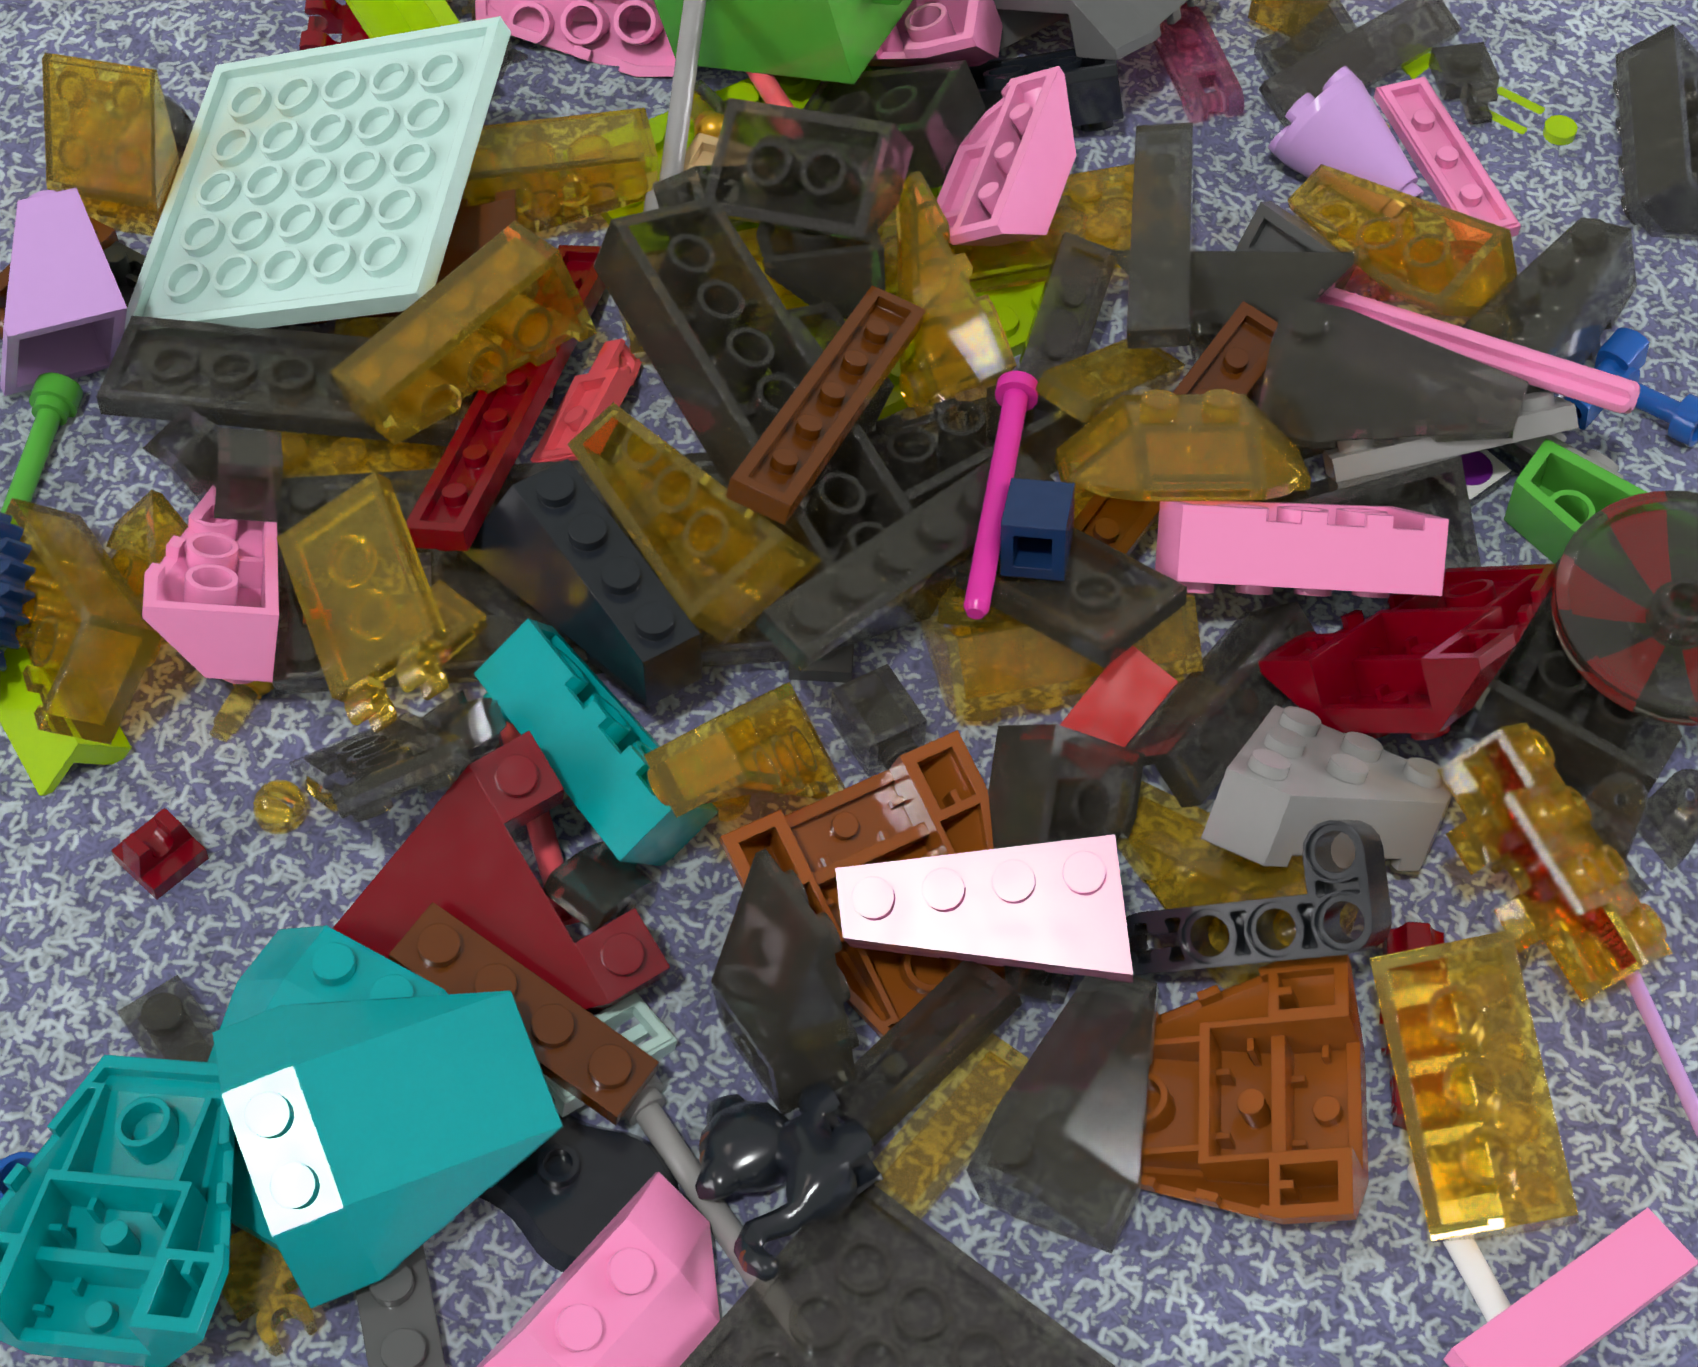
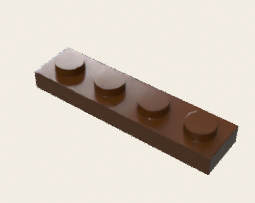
(567, 1039)

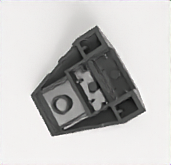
(1098, 26)

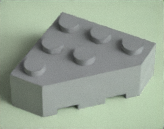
(1307, 774)

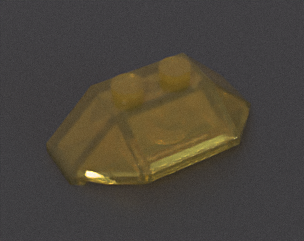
(1182, 450)

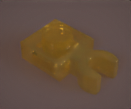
(261, 1284)

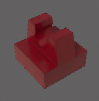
(160, 853)

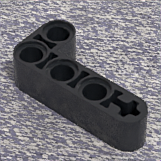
(1252, 921)

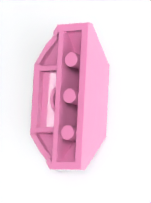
(1012, 165)
(630, 1297)

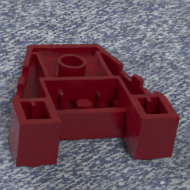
(477, 874)

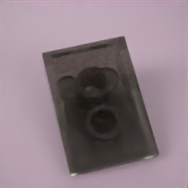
(927, 103)

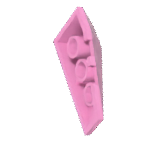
(593, 30)
(942, 33)
(218, 595)

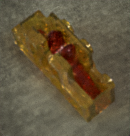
(1567, 879)

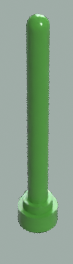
(52, 402)

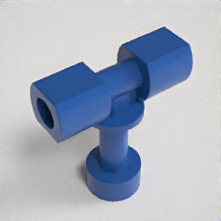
(1624, 356)

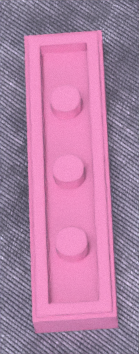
(1443, 152)
(1581, 1300)

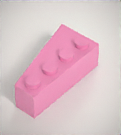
(1301, 548)

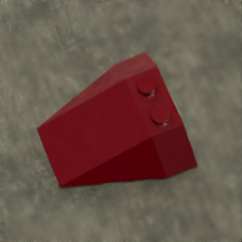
(1418, 659)

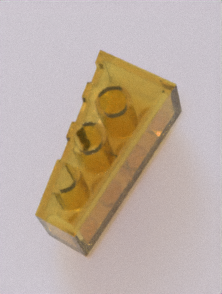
(705, 549)

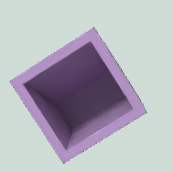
(60, 295)

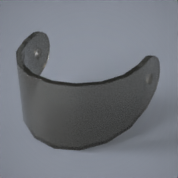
(1663, 820)

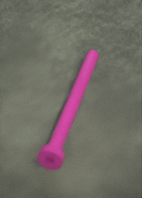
(1016, 395)

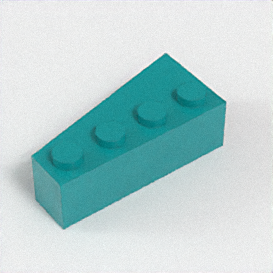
(588, 743)

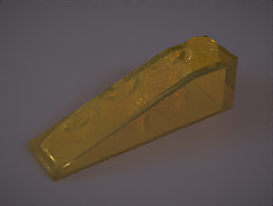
(1408, 243)
(961, 335)

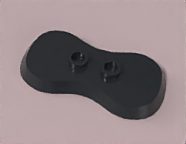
(575, 1187)

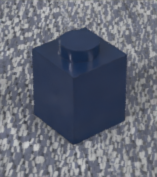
(1037, 529)

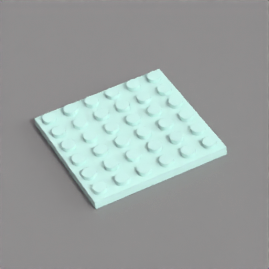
(322, 180)

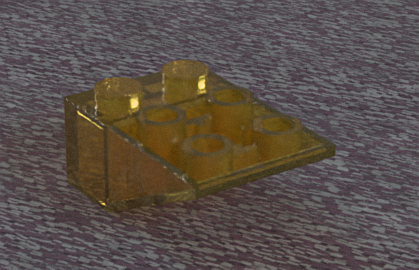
(109, 140)

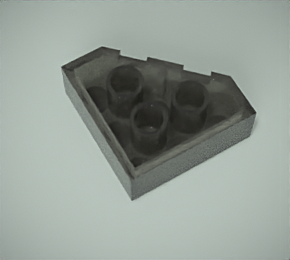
(1580, 724)

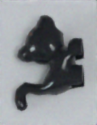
(758, 1149)

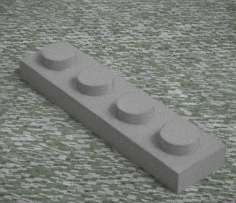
(1539, 417)

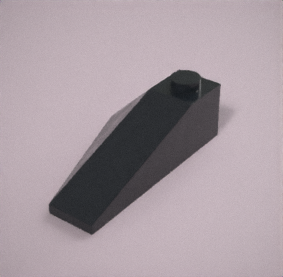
(1090, 84)

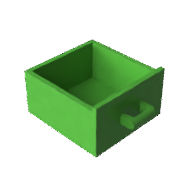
(789, 36)

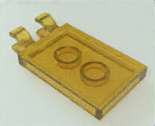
(366, 600)

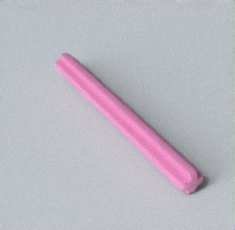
(1522, 362)

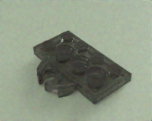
(419, 752)

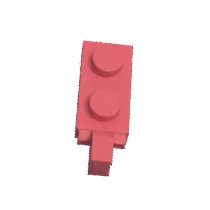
(587, 398)

